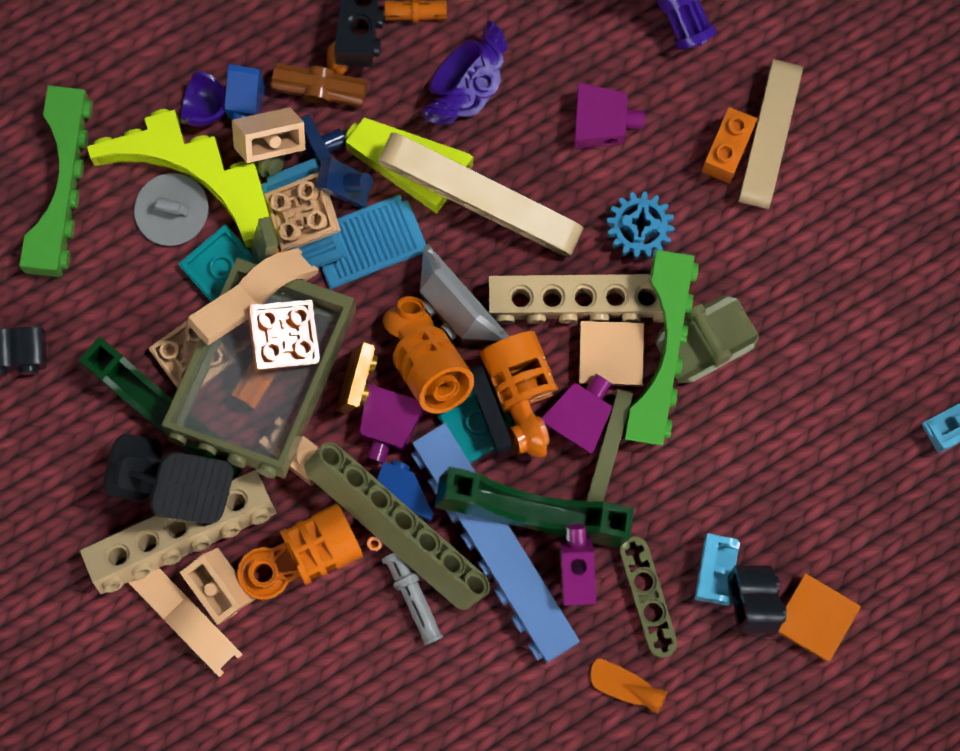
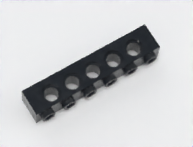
(354, 48)

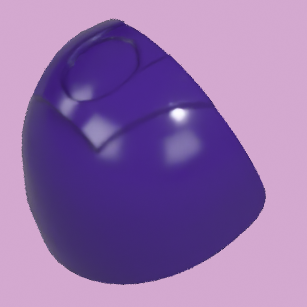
(202, 101)

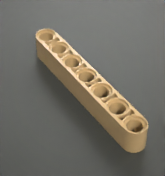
(480, 194)

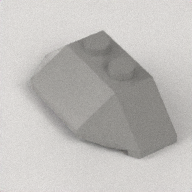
(455, 305)

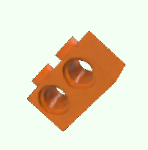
(729, 145)

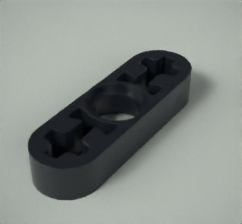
(490, 411)

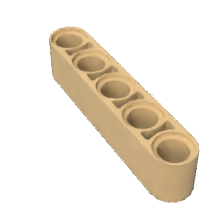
(770, 134)

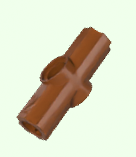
(319, 85)

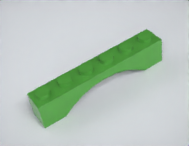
(46, 242)
(649, 412)

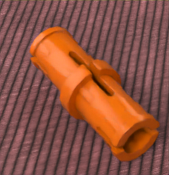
(416, 10)

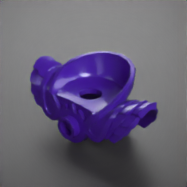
(467, 78)

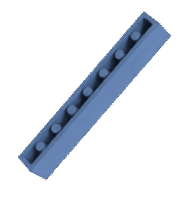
(500, 556)

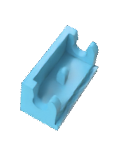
(944, 429)
(716, 563)

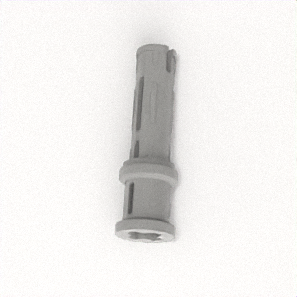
(407, 581)

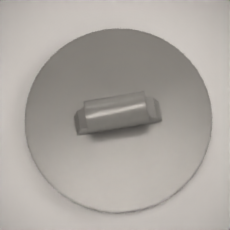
(171, 209)

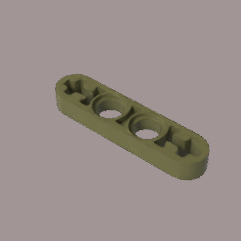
(609, 446)
(651, 596)

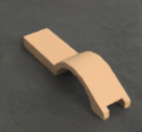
(254, 289)
(186, 620)

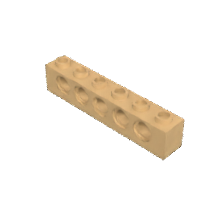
(567, 287)
(158, 530)

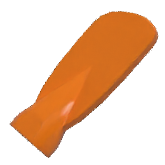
(626, 685)

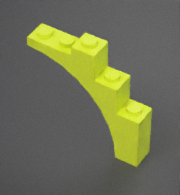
(164, 146)

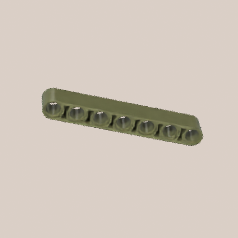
(396, 526)

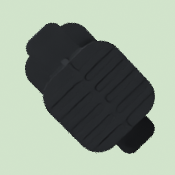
(180, 483)

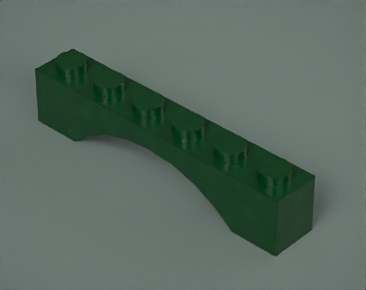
(133, 388)
(485, 498)

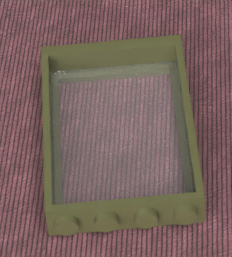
(257, 413)

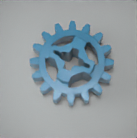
(628, 224)

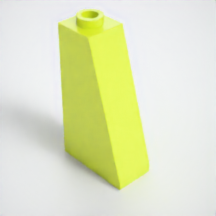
(368, 141)

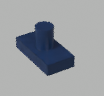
(321, 146)
(344, 182)

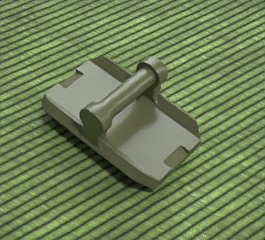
(714, 337)

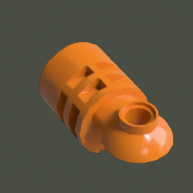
(427, 357)
(520, 381)
(307, 552)

